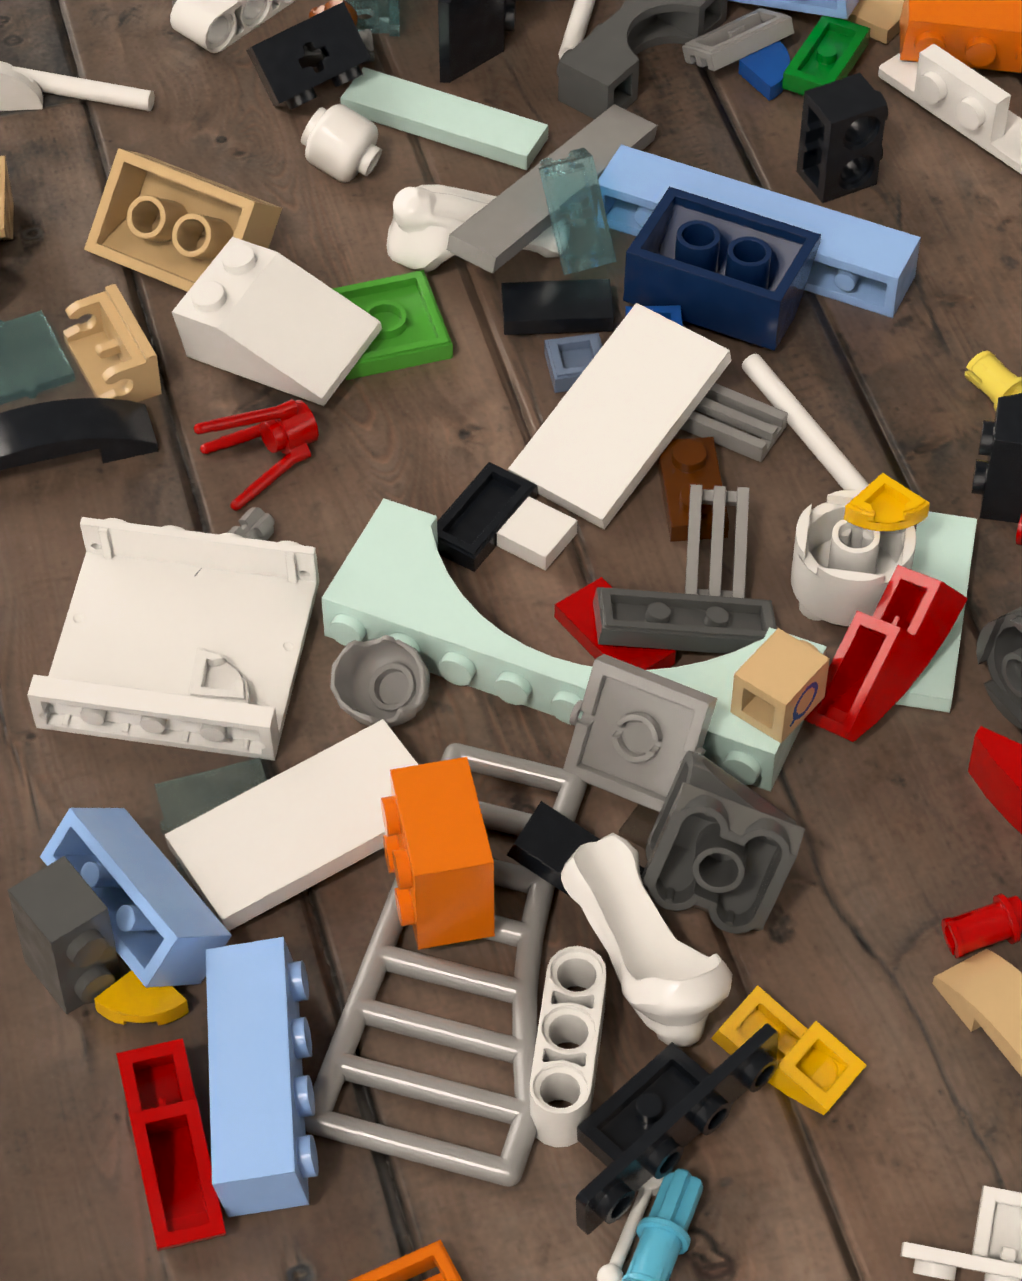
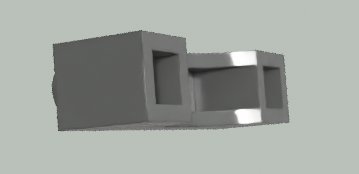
(605, 64)

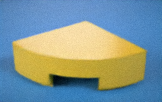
(886, 506)
(135, 1003)

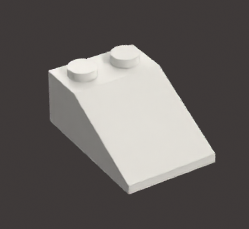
(273, 323)

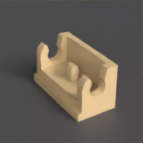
(112, 348)

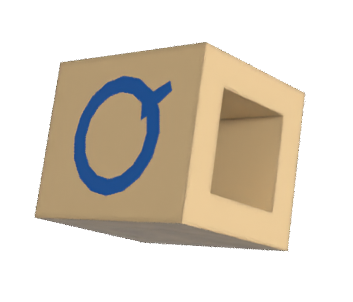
(779, 685)

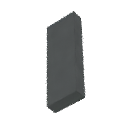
(679, 620)

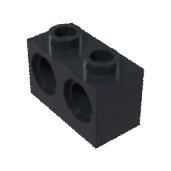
(841, 137)

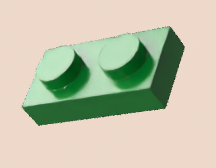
(826, 54)

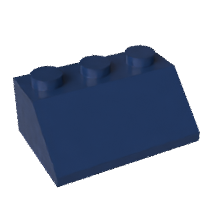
(721, 266)

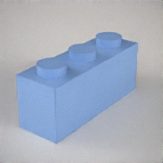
(153, 911)

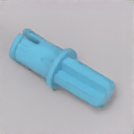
(665, 1230)

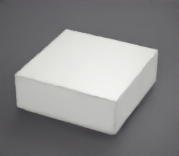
(537, 533)

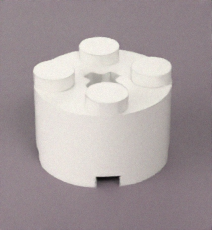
(844, 565)

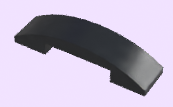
(75, 426)

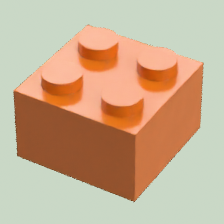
(439, 853)

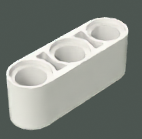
(221, 22)
(574, 1019)

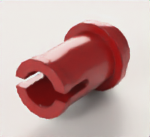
(984, 926)

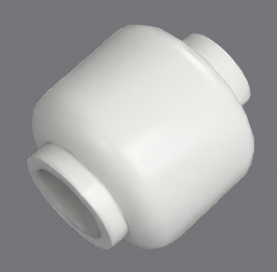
(341, 143)

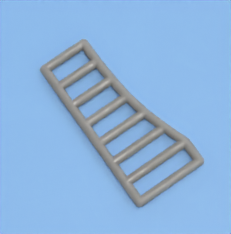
(520, 991)

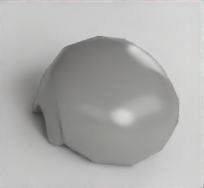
(380, 681)

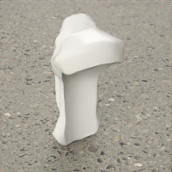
(427, 217)
(659, 976)

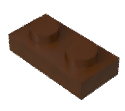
(679, 466)

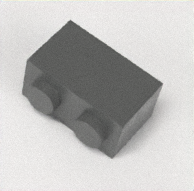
(65, 934)

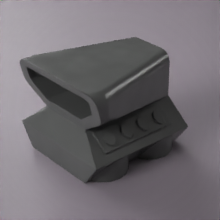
(719, 848)

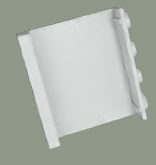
(137, 631)

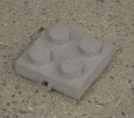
(635, 731)

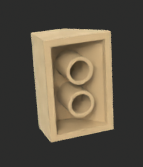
(172, 219)

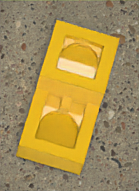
(811, 1061)

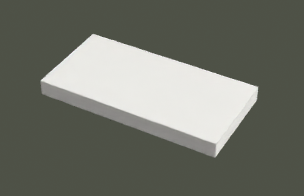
(620, 415)
(291, 827)

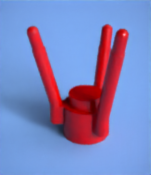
(282, 428)

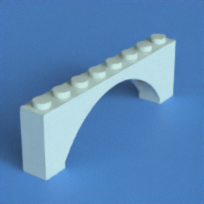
(402, 590)

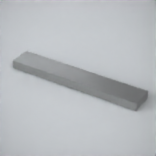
(521, 210)

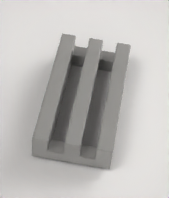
(738, 39)
(737, 410)
(719, 499)

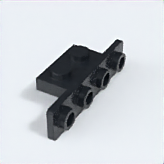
(658, 1114)

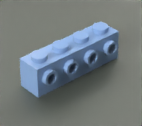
(258, 1078)

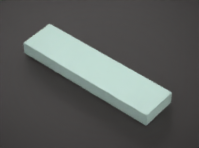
(446, 118)
(945, 554)

